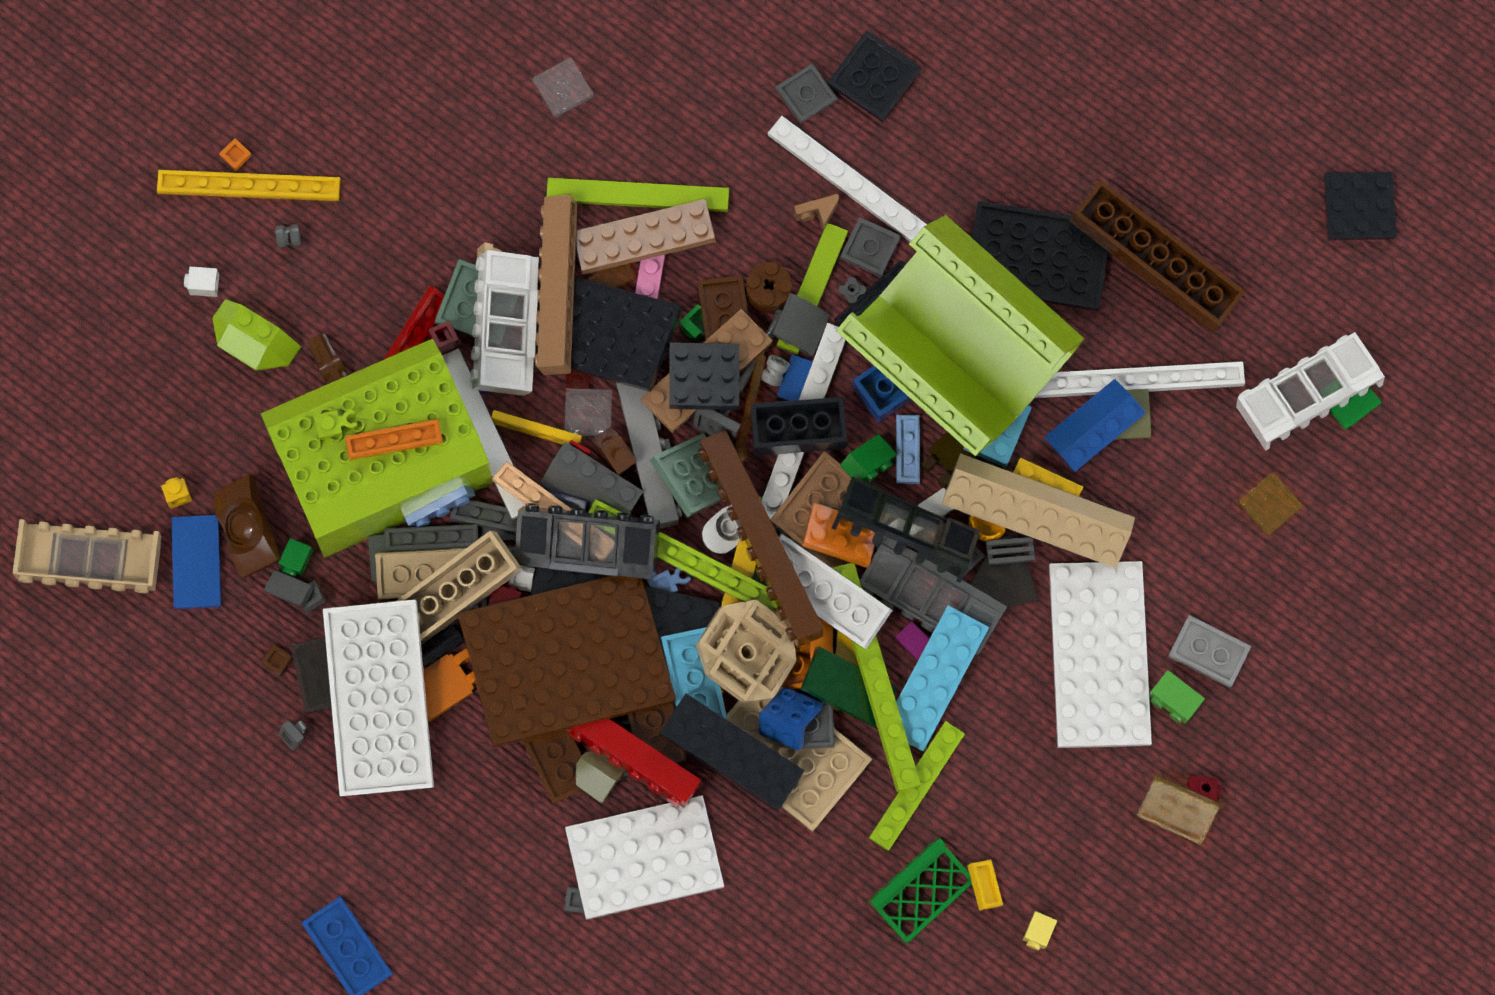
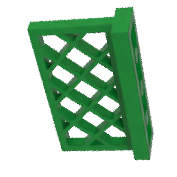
(907, 875)

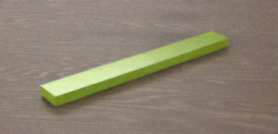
(637, 193)

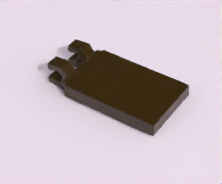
(946, 452)

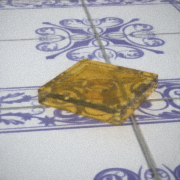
(1270, 504)

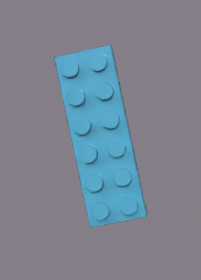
(938, 674)

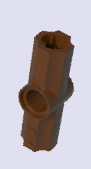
(328, 362)

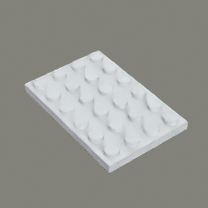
(644, 857)

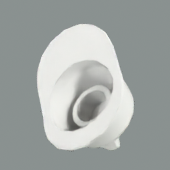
(720, 533)

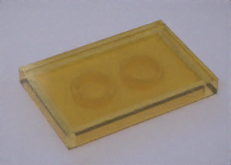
(1178, 810)

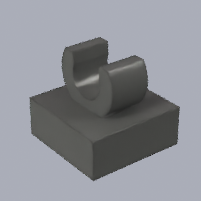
(292, 734)

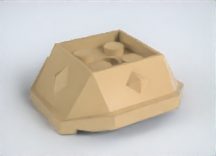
(764, 639)

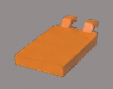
(447, 683)

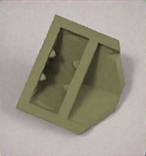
(597, 775)

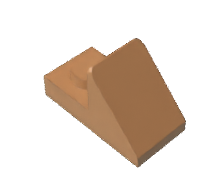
(822, 207)

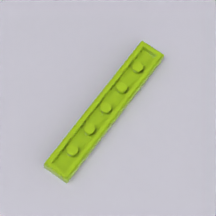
(820, 270)

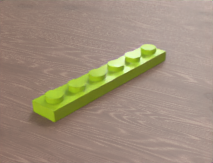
(908, 800)

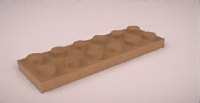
(644, 236)
(737, 330)

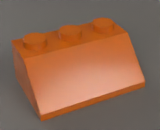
(804, 656)

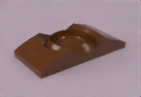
(246, 526)

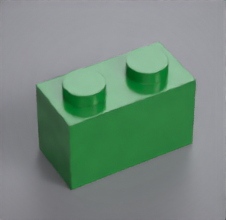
(869, 459)

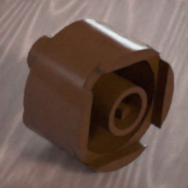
(768, 275)

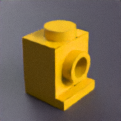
(176, 492)

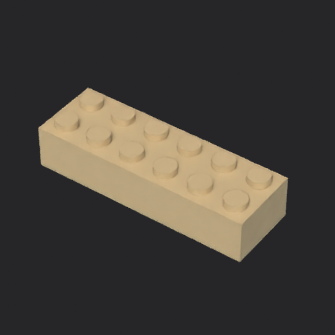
(462, 583)

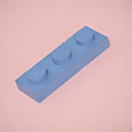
(440, 506)

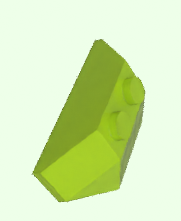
(252, 338)

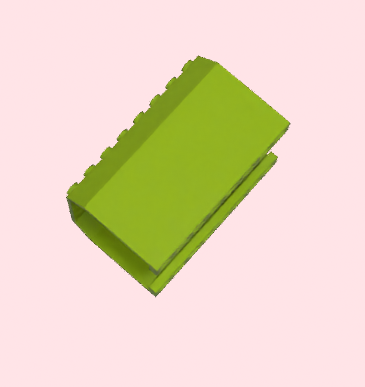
(962, 336)
(368, 494)

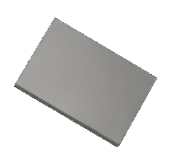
(1209, 651)

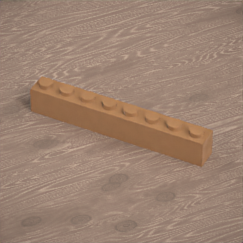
(557, 285)

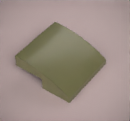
(1142, 426)

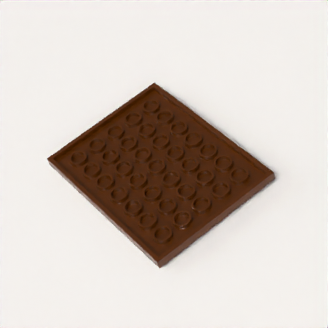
(566, 658)

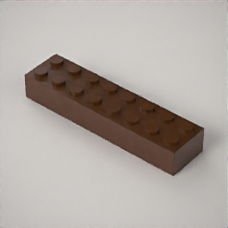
(1157, 256)

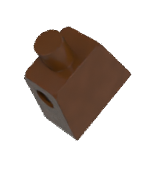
(614, 451)

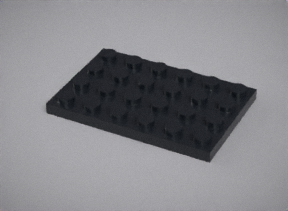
(1043, 253)
(619, 334)

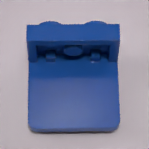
(787, 717)

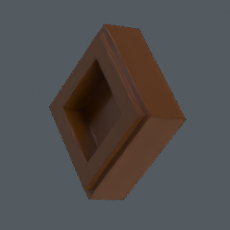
(276, 660)

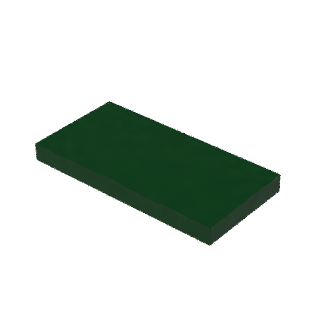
(839, 685)

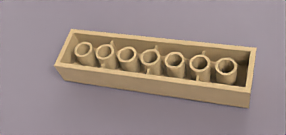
(1038, 510)

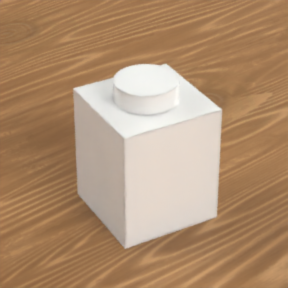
(202, 281)

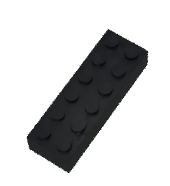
(731, 752)

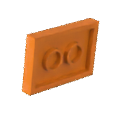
(837, 542)

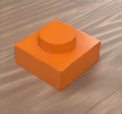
(235, 154)

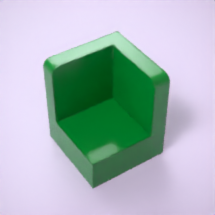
(692, 324)

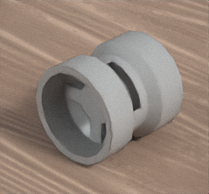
(775, 369)

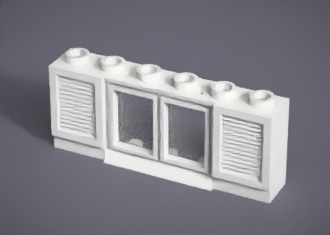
(505, 323)
(1309, 389)

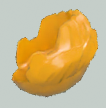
(988, 530)

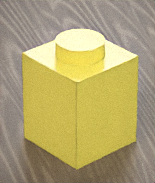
(1039, 931)

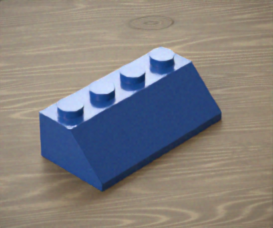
(1094, 425)

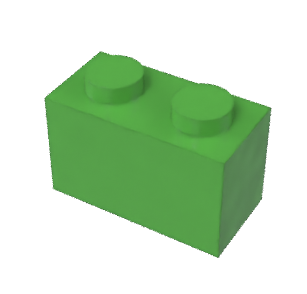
(1175, 697)

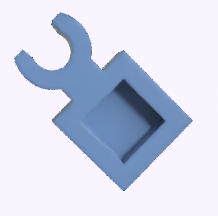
(668, 582)

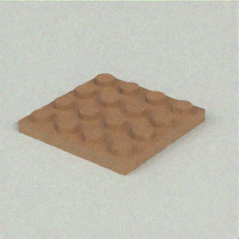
(821, 484)

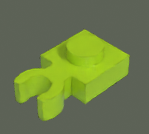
(330, 423)

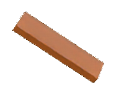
(393, 439)

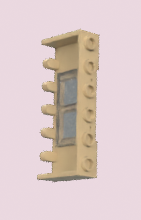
(87, 557)

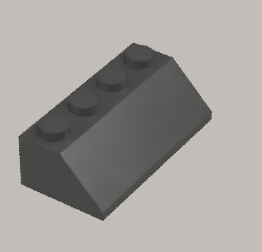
(586, 479)

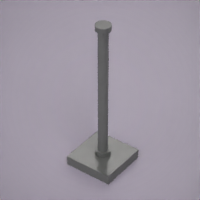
(714, 422)

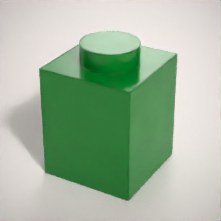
(295, 558)

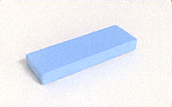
(907, 449)

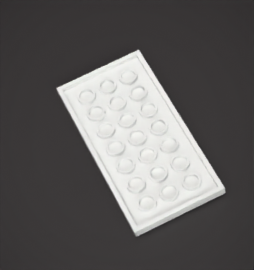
(1099, 655)
(378, 698)

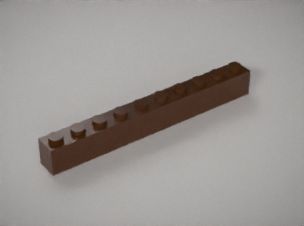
(761, 539)

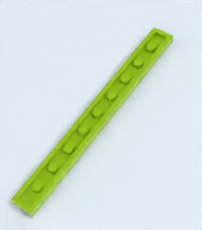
(704, 567)
(884, 705)

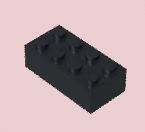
(798, 426)

